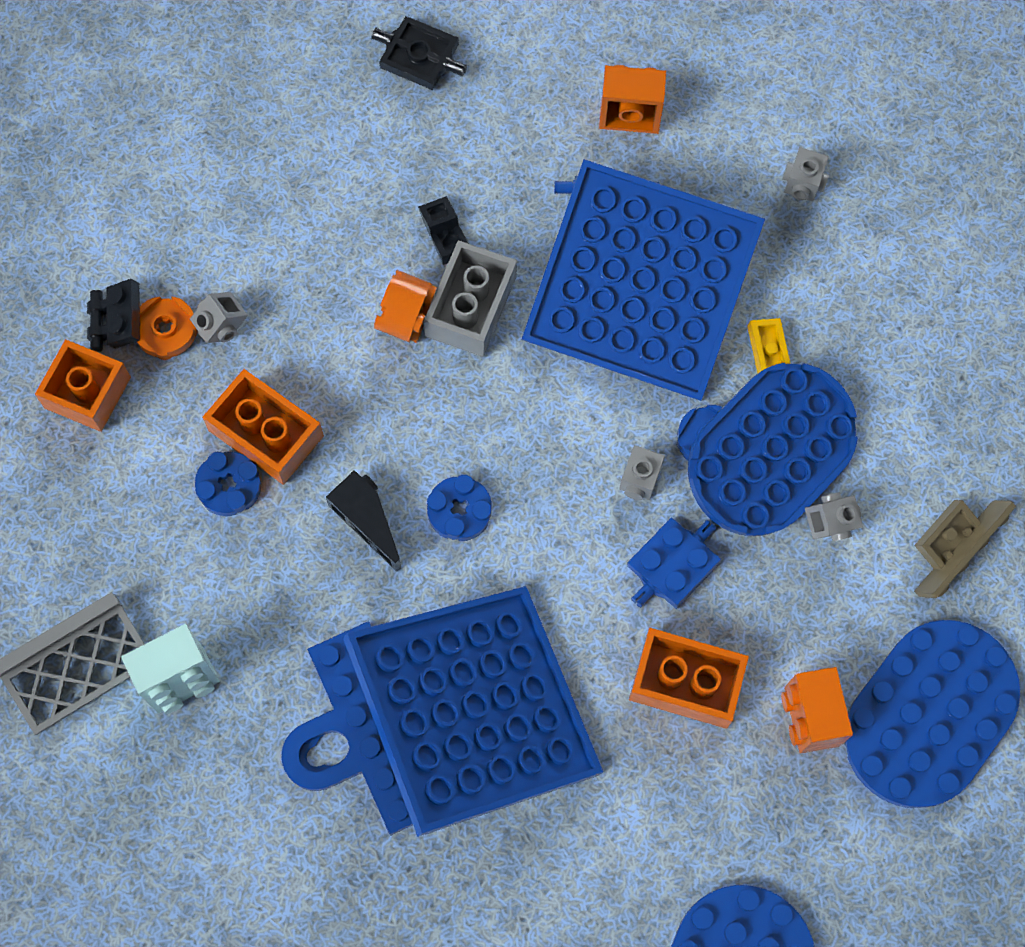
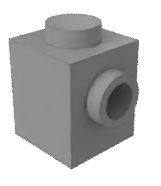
(641, 473)

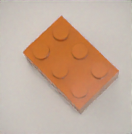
(263, 426)
(689, 678)

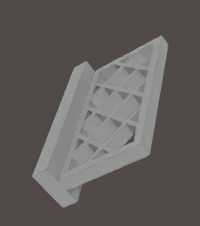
(52, 642)

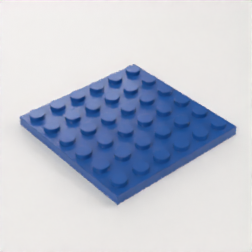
(643, 279)
(471, 708)

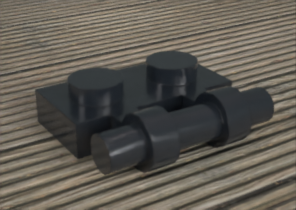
(122, 312)

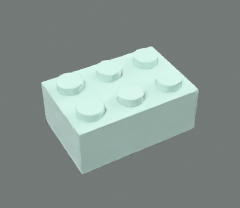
(171, 670)

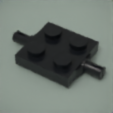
(419, 52)

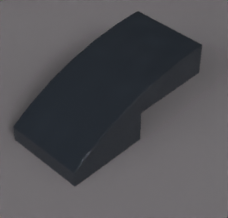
(442, 227)

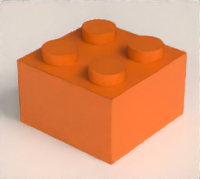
(632, 99)
(83, 385)
(816, 710)

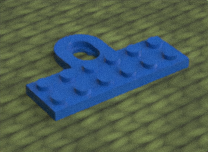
(353, 721)

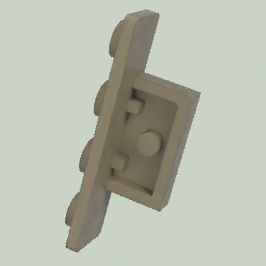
(955, 540)

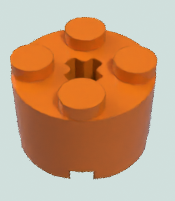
(405, 306)

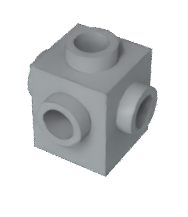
(806, 175)
(218, 317)
(834, 517)

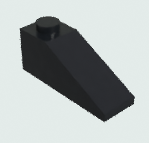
(360, 508)

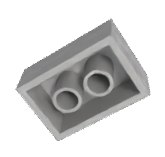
(470, 298)

